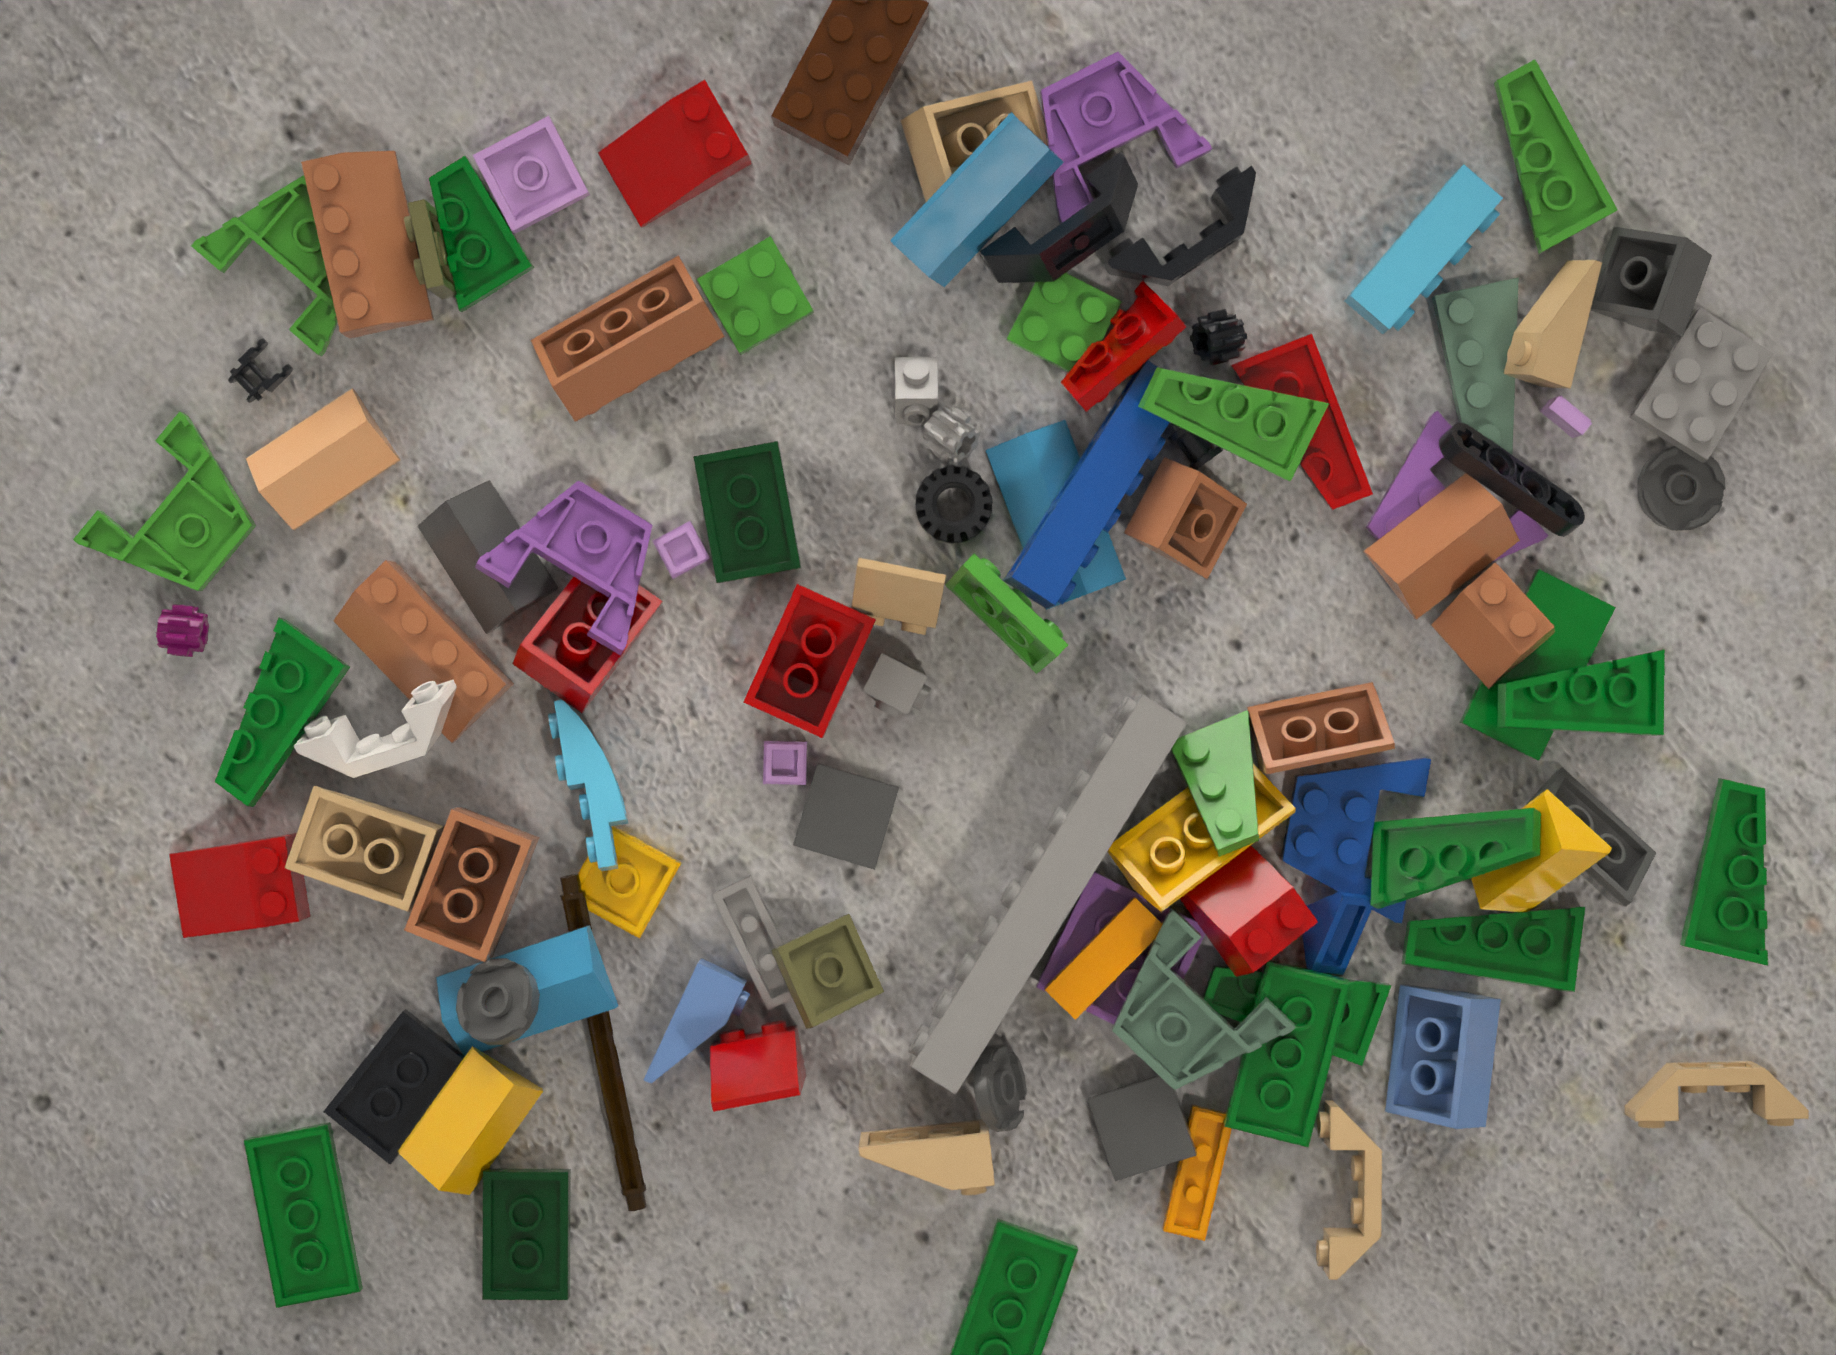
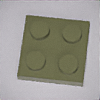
(432, 266)
(827, 971)

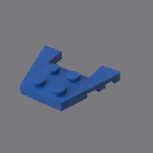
(1336, 821)

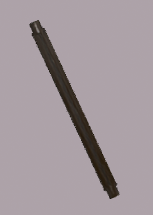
(608, 1066)

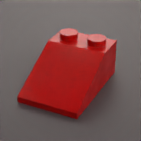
(674, 154)
(562, 654)
(809, 661)
(238, 887)
(1248, 911)
(756, 1066)

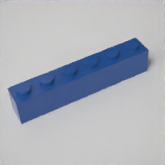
(1090, 497)

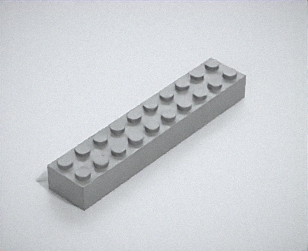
(1046, 892)

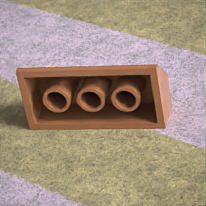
(365, 243)
(626, 339)
(420, 644)

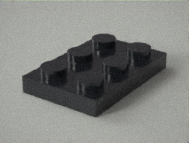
(394, 1086)

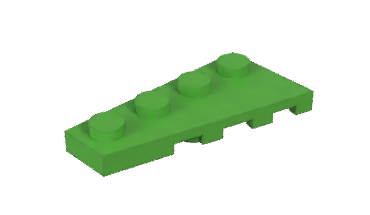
(1244, 420)

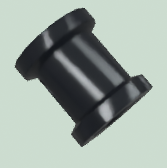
(1195, 448)

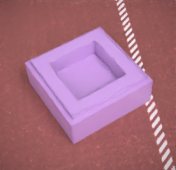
(1566, 416)
(681, 550)
(785, 762)

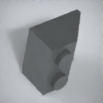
(1650, 280)

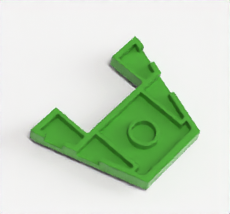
(287, 231)
(191, 529)

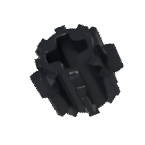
(1218, 337)

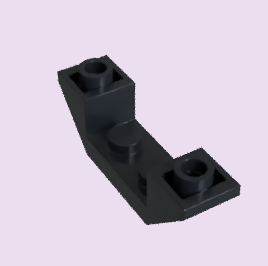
(1075, 239)
(1139, 261)

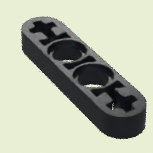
(1475, 454)

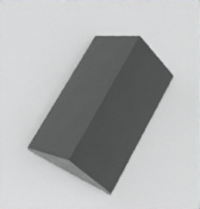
(466, 530)
(1625, 866)

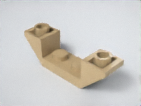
(1659, 1096)
(1346, 1245)

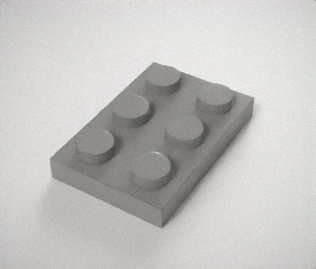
(1701, 385)

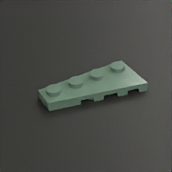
(1475, 340)

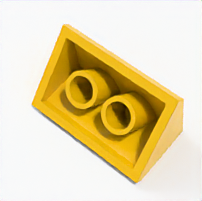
(1565, 852)
(469, 1123)

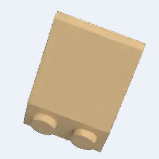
(950, 131)
(898, 594)
(364, 847)
(943, 1154)

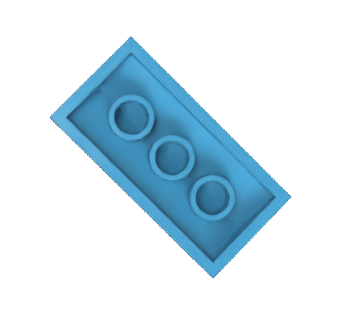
(977, 200)
(1029, 477)
(568, 979)

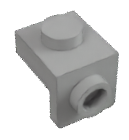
(915, 389)

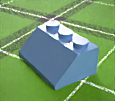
(1442, 1056)

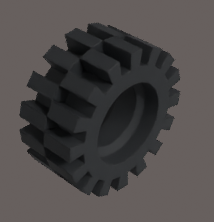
(953, 477)

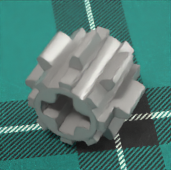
(951, 434)

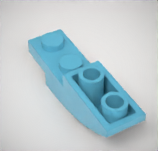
(587, 767)

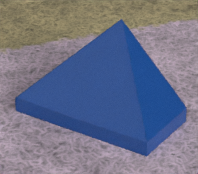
(1335, 936)

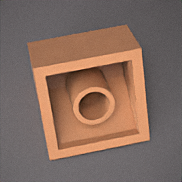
(1185, 517)
(1493, 626)

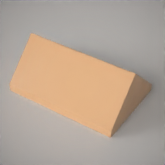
(321, 460)

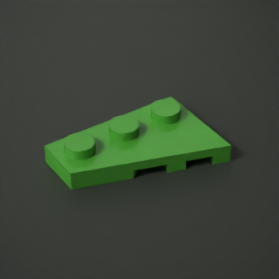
(1221, 780)

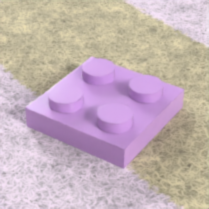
(531, 175)

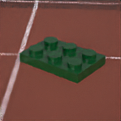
(747, 512)
(526, 1234)

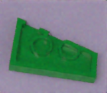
(476, 235)

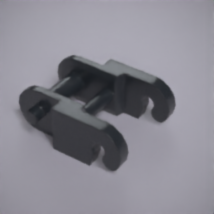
(248, 362)

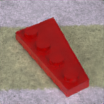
(1331, 454)

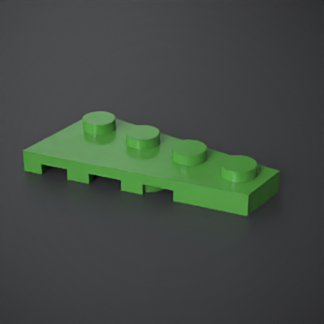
(1551, 163)

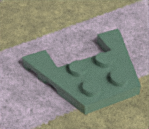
(1175, 1025)

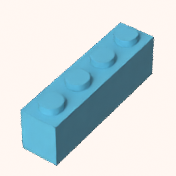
(1424, 249)

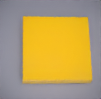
(635, 889)

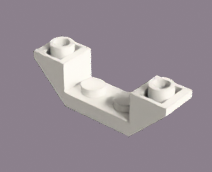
(339, 748)

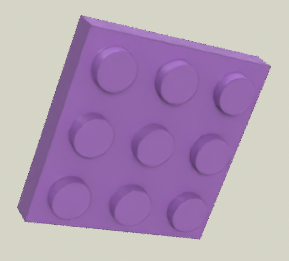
(1092, 911)

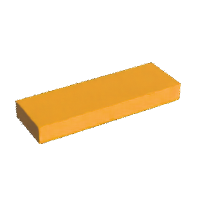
(1104, 958)
(1198, 1176)

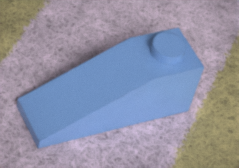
(702, 1011)

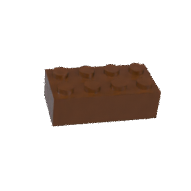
(848, 72)

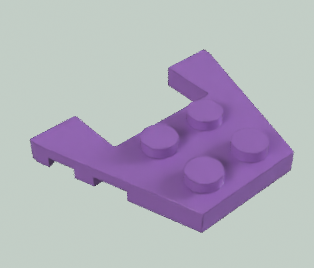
(1101, 112)
(1418, 485)
(589, 541)

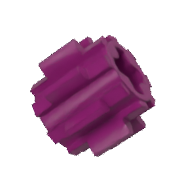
(182, 630)

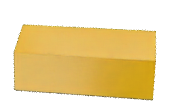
(1173, 849)

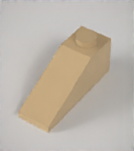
(1552, 333)

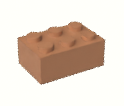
(471, 883)

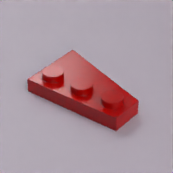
(1132, 341)

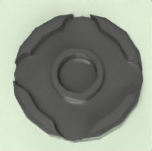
(1680, 490)
(498, 1002)
(999, 1088)

